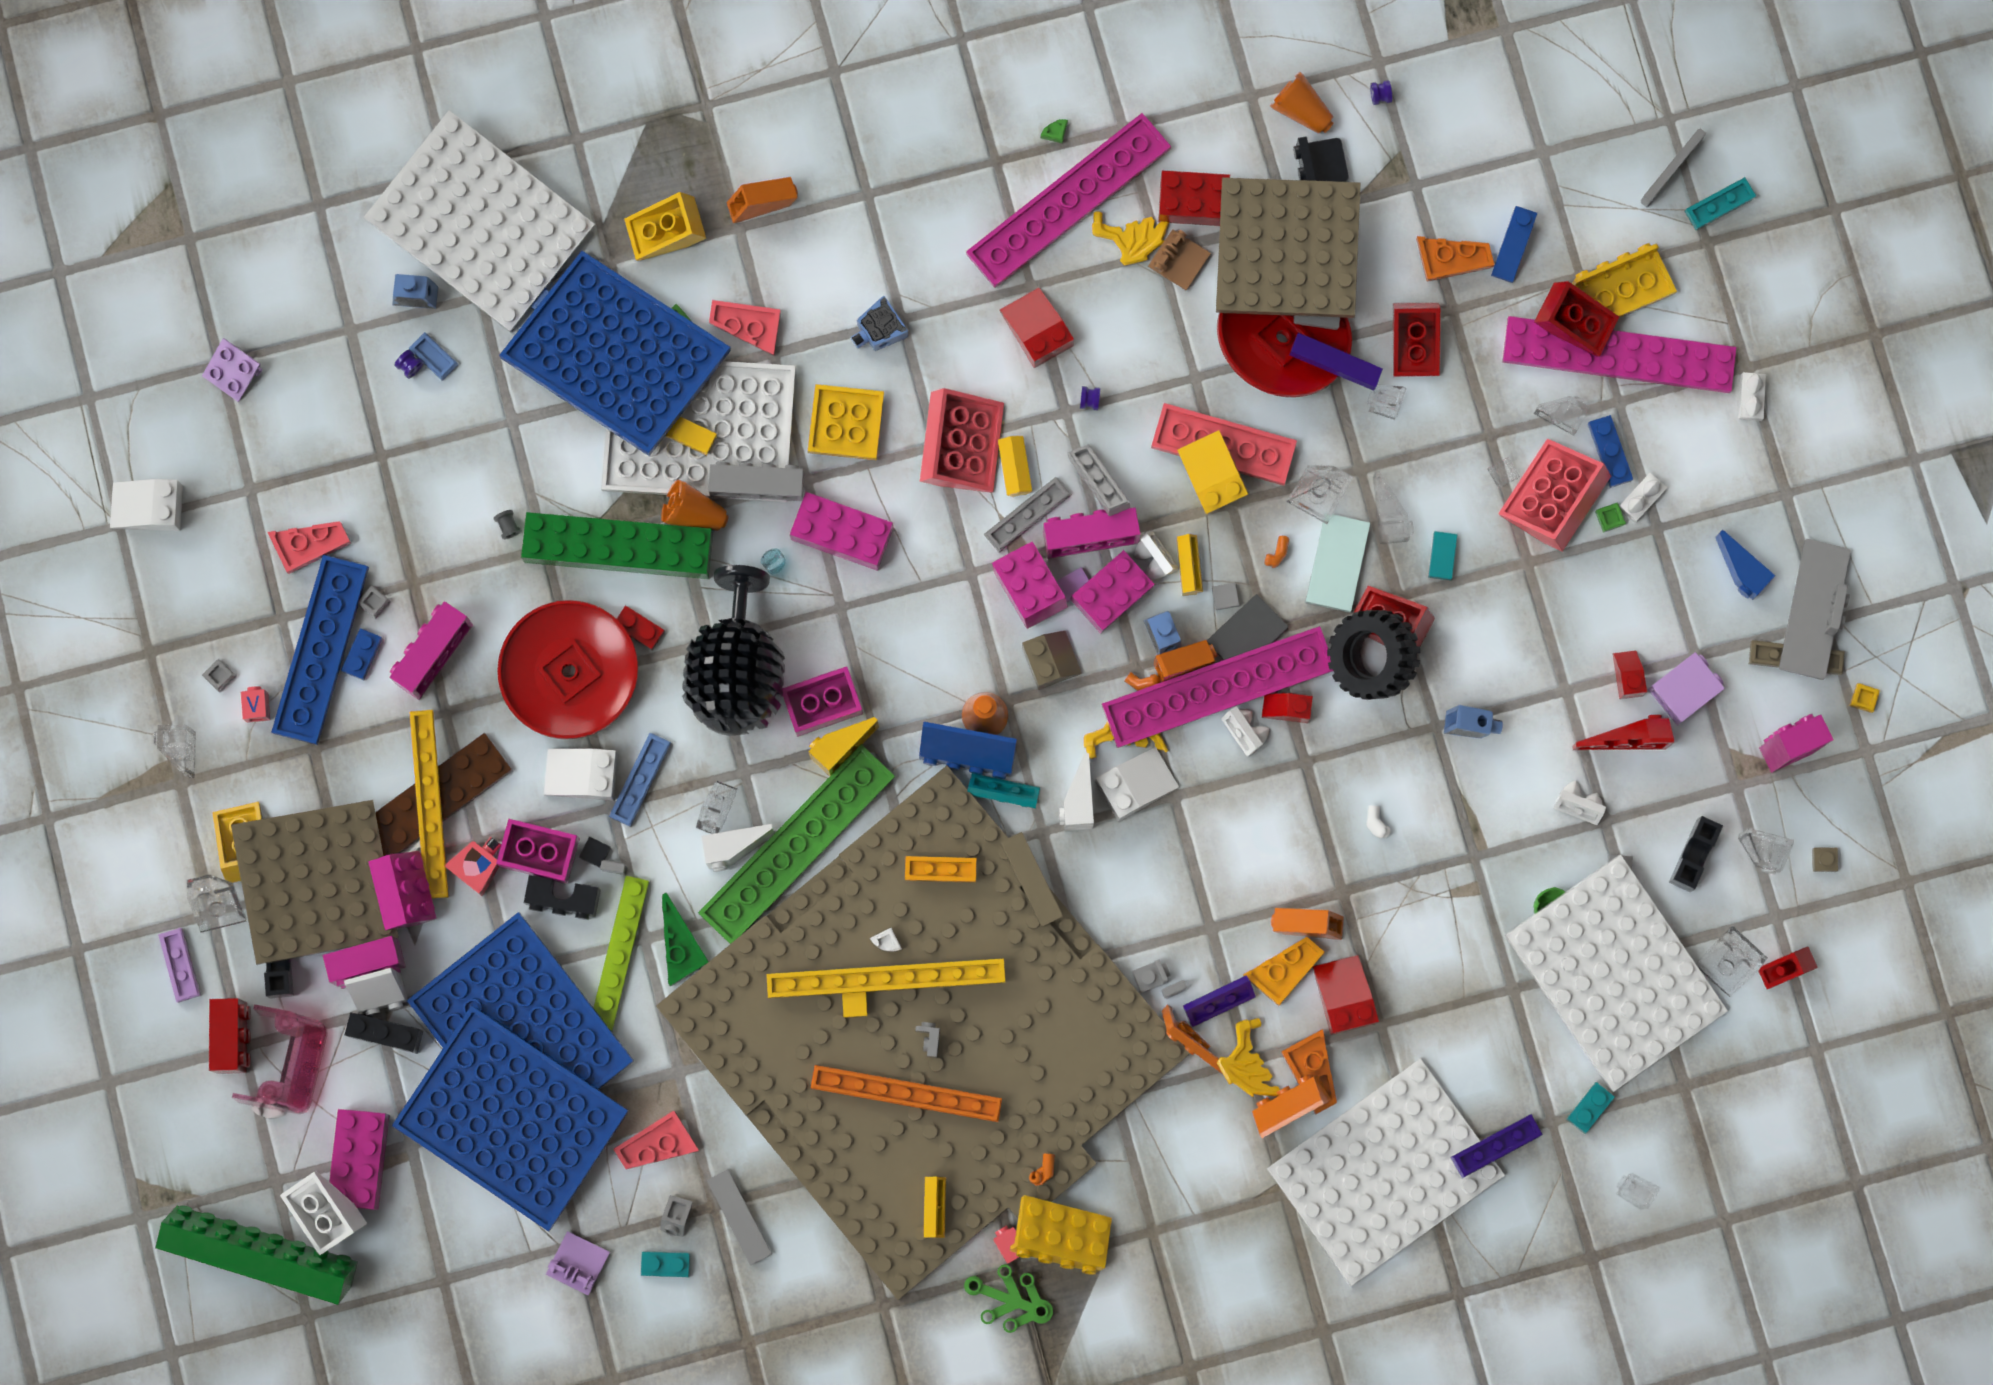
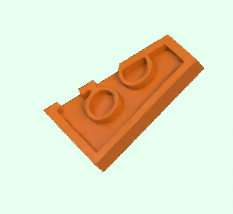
(1452, 258)
(1311, 1058)

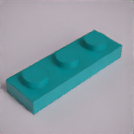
(1720, 203)
(1003, 791)

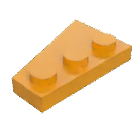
(1285, 970)

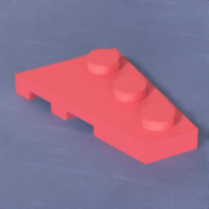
(747, 322)
(308, 544)
(656, 1143)

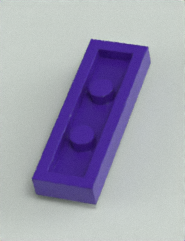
(1219, 1001)

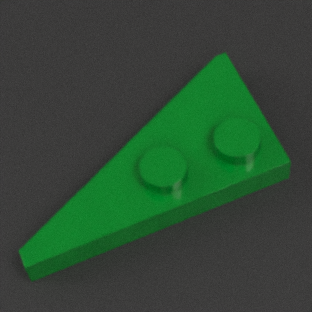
(682, 950)

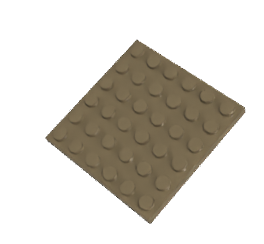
(1288, 247)
(310, 881)

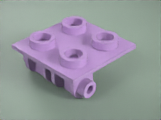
(231, 370)
(577, 1263)

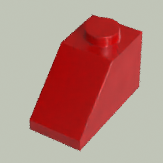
(1629, 675)
(1287, 707)
(1787, 967)

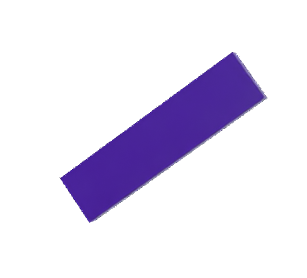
(1336, 361)
(1496, 1146)

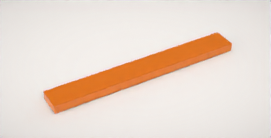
(906, 1093)

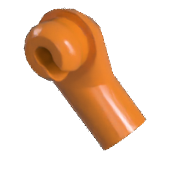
(1280, 553)
(1139, 684)
(1045, 1172)

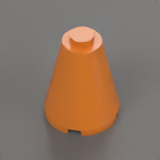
(1303, 105)
(692, 508)
(985, 713)

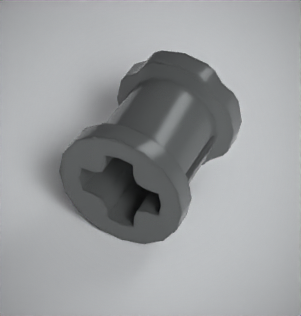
(507, 524)

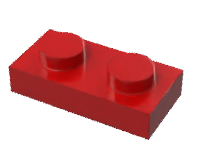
(640, 628)

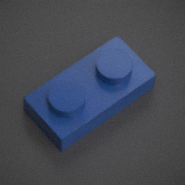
(361, 654)

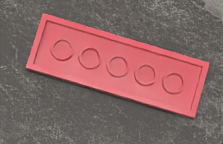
(1253, 450)

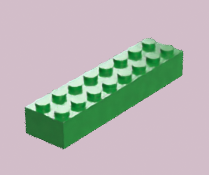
(617, 545)
(256, 1254)

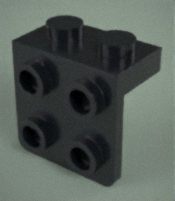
(1321, 160)

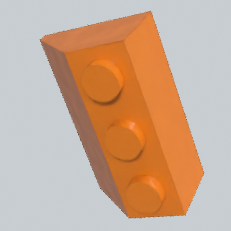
(1289, 1105)

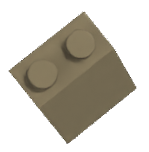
(1051, 659)

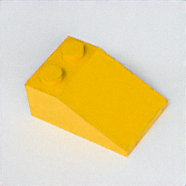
(665, 227)
(1212, 472)
(837, 746)
(225, 843)

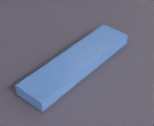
(640, 779)

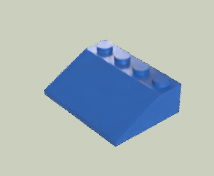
(967, 749)

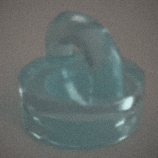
(773, 561)

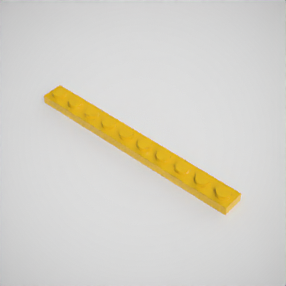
(885, 978)

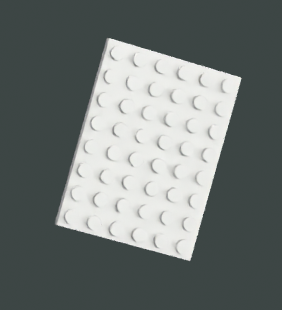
(479, 221)
(740, 403)
(1616, 973)
(1382, 1172)

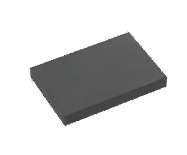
(1248, 629)

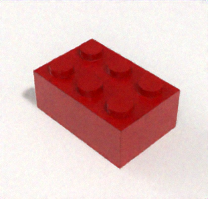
(1190, 198)
(229, 1036)

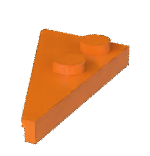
(1188, 1037)

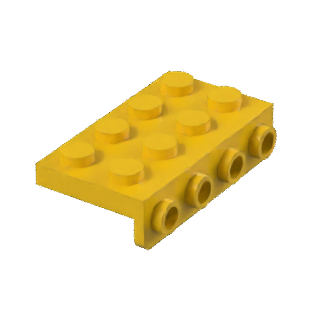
(1628, 282)
(1062, 1235)

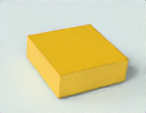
(1864, 698)
(854, 1004)

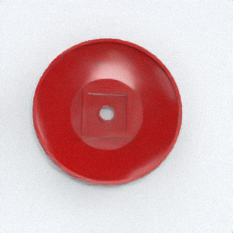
(1265, 362)
(559, 637)

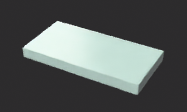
(1337, 563)

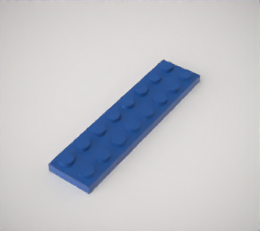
(320, 650)

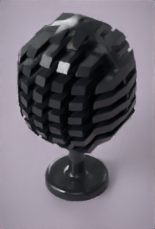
(735, 666)

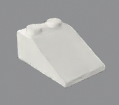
(147, 505)
(581, 773)
(1136, 783)
(1078, 806)
(730, 846)
(377, 991)
(322, 1211)

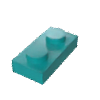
(1590, 1107)
(665, 1264)

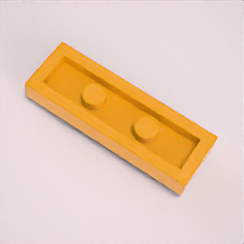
(940, 869)

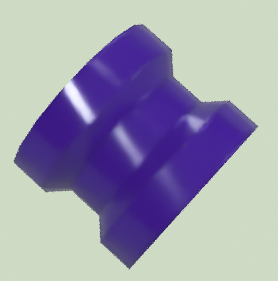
(1381, 92)
(408, 364)
(1090, 398)

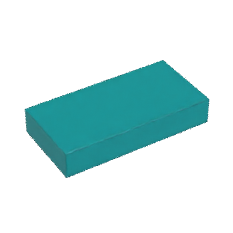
(1442, 556)

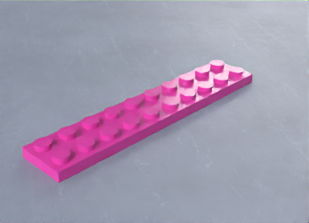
(1068, 200)
(1624, 357)
(1217, 687)

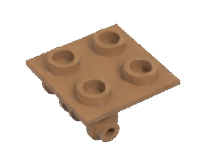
(1179, 259)

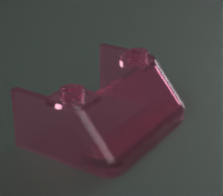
(300, 1067)

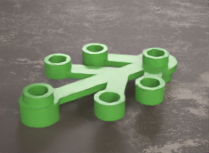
(1013, 1300)

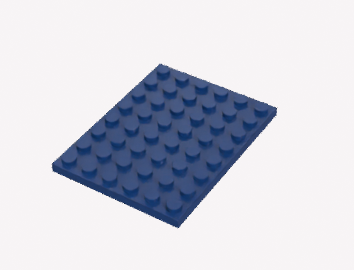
(615, 353)
(530, 994)
(510, 1118)

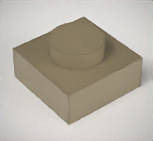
(1825, 859)

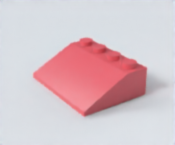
(961, 441)
(1555, 494)

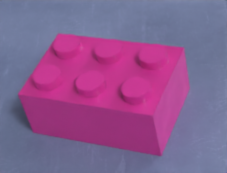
(1029, 585)
(1112, 591)
(822, 701)
(538, 851)
(402, 890)
(363, 960)

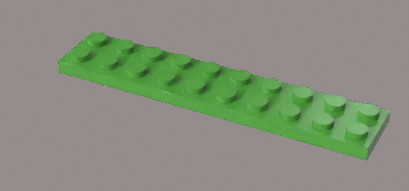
(796, 844)

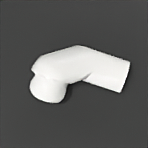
(1375, 825)

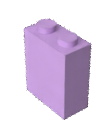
(1687, 688)

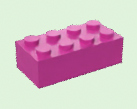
(841, 531)
(1090, 532)
(430, 650)
(1795, 742)
(359, 1156)

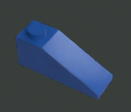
(1514, 244)
(1745, 569)

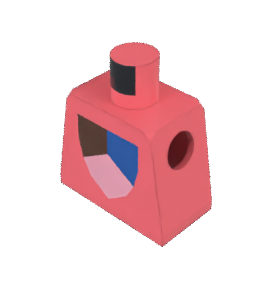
(476, 865)

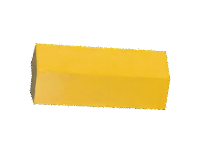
(1015, 466)
(1189, 564)
(934, 1207)

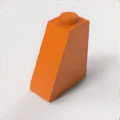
(761, 198)
(1184, 660)
(1308, 923)

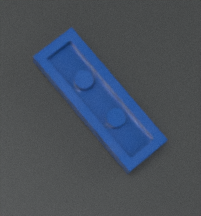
(1610, 450)

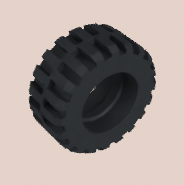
(1347, 660)

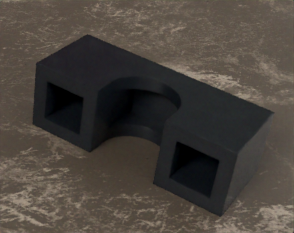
(1692, 859)
(582, 902)
(278, 979)
(383, 1033)

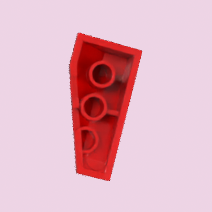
(1645, 734)

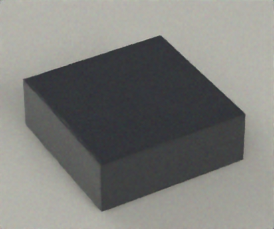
(594, 852)

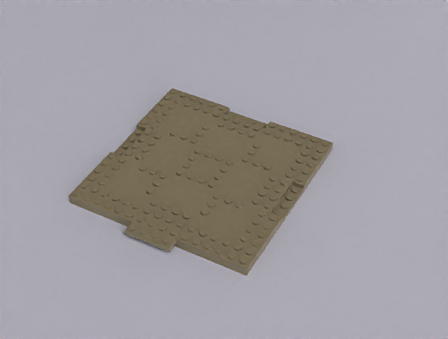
(1055, 1041)

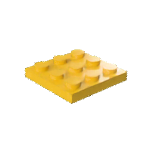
(845, 422)

